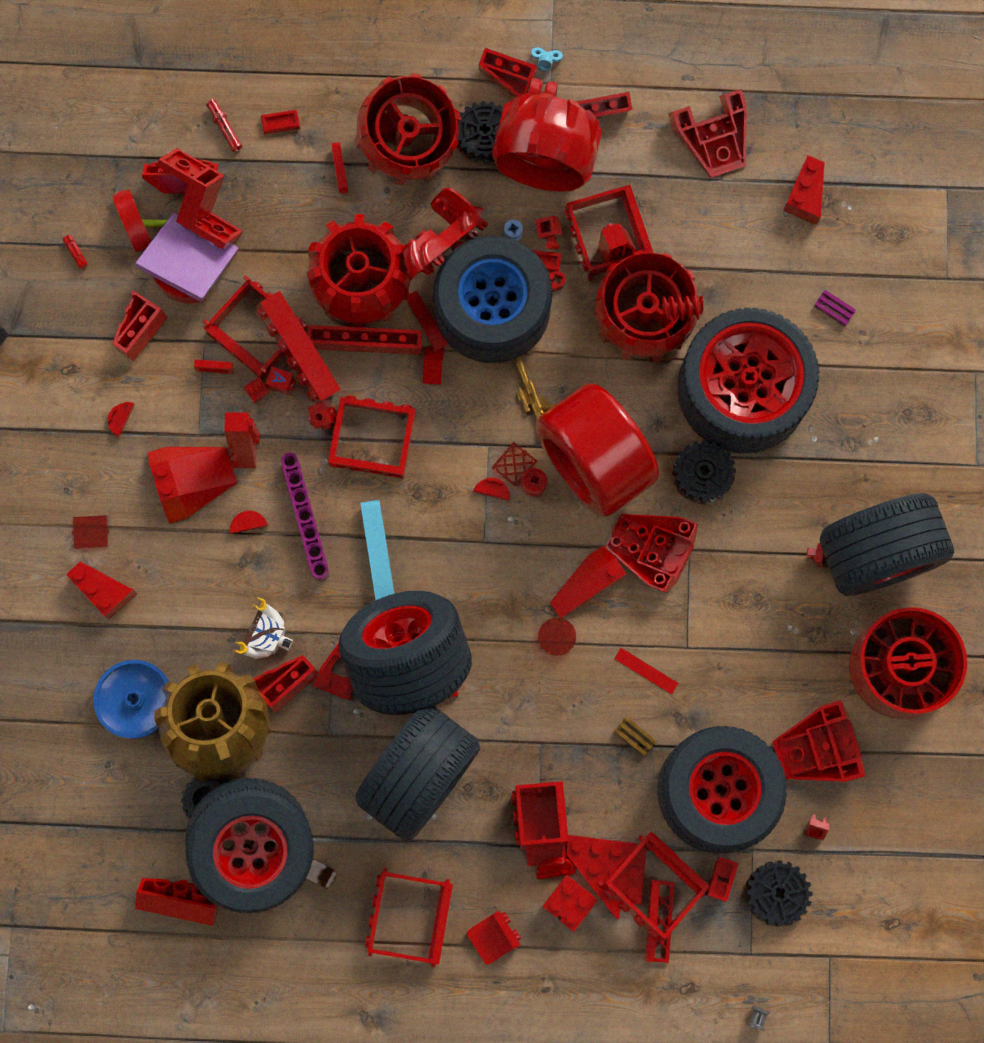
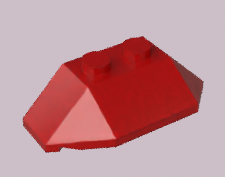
(167, 182)

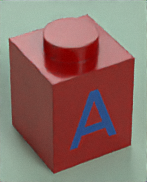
(280, 381)

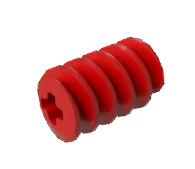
(683, 308)

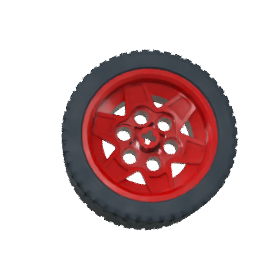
(761, 336)

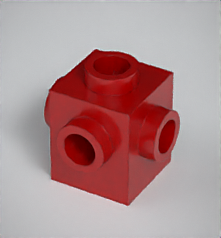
(322, 415)

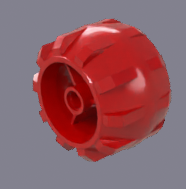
(427, 99)
(547, 142)
(650, 271)
(366, 306)

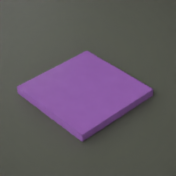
(185, 259)

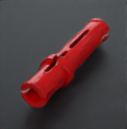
(214, 108)

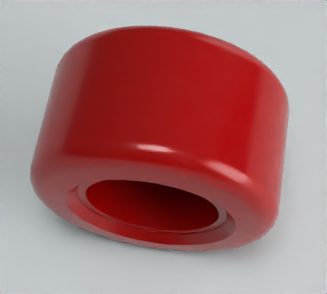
(597, 449)

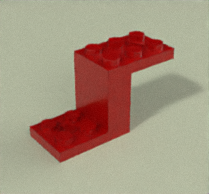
(199, 198)

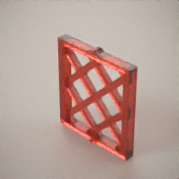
(505, 475)

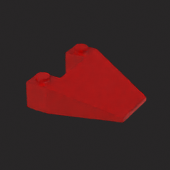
(718, 141)

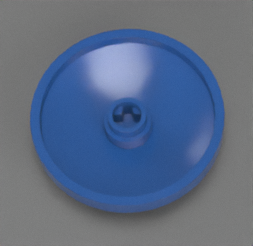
(128, 698)

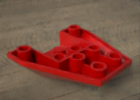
(653, 547)

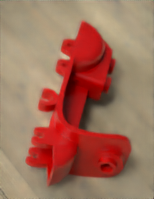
(429, 246)

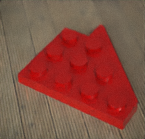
(597, 861)

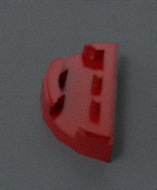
(119, 416)
(493, 488)
(247, 521)
(554, 867)

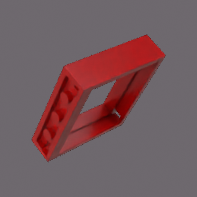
(366, 466)

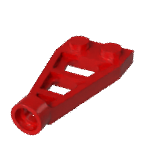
(332, 682)

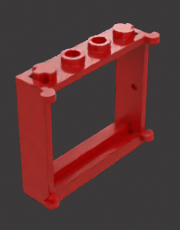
(633, 216)
(232, 346)
(676, 865)
(439, 923)

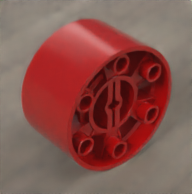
(927, 661)

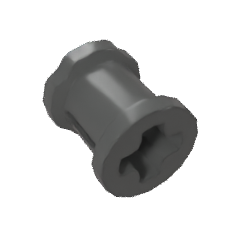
(753, 1022)

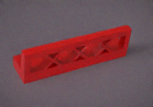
(653, 916)

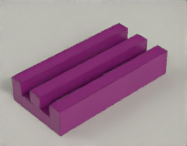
(842, 304)

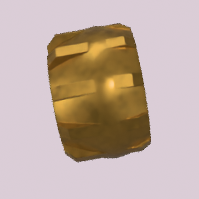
(237, 746)

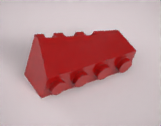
(175, 900)

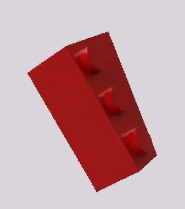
(615, 243)
(138, 327)

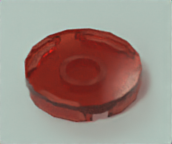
(557, 636)

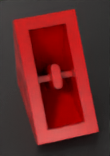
(433, 366)

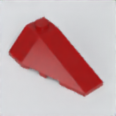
(591, 578)

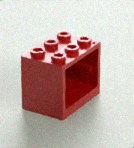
(540, 815)

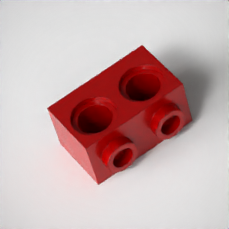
(722, 879)

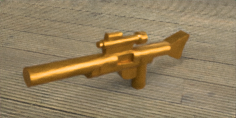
(530, 395)

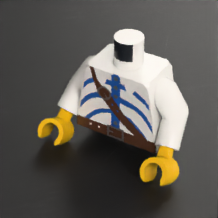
(265, 633)

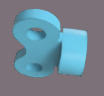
(545, 58)

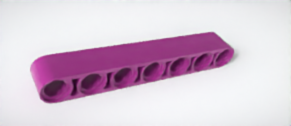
(299, 509)

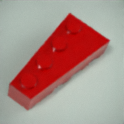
(242, 439)

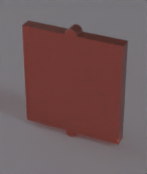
(90, 531)

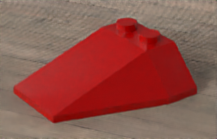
(190, 478)
(821, 747)

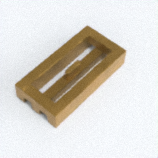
(640, 730)

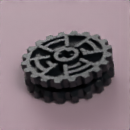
(471, 127)
(718, 469)
(794, 895)

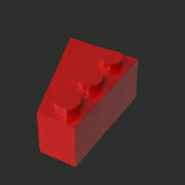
(507, 72)
(807, 192)
(103, 591)
(285, 681)

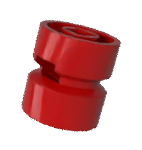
(534, 482)

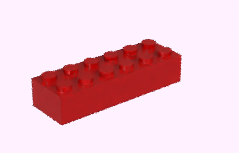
(297, 347)

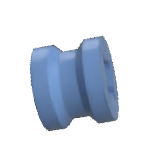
(513, 234)

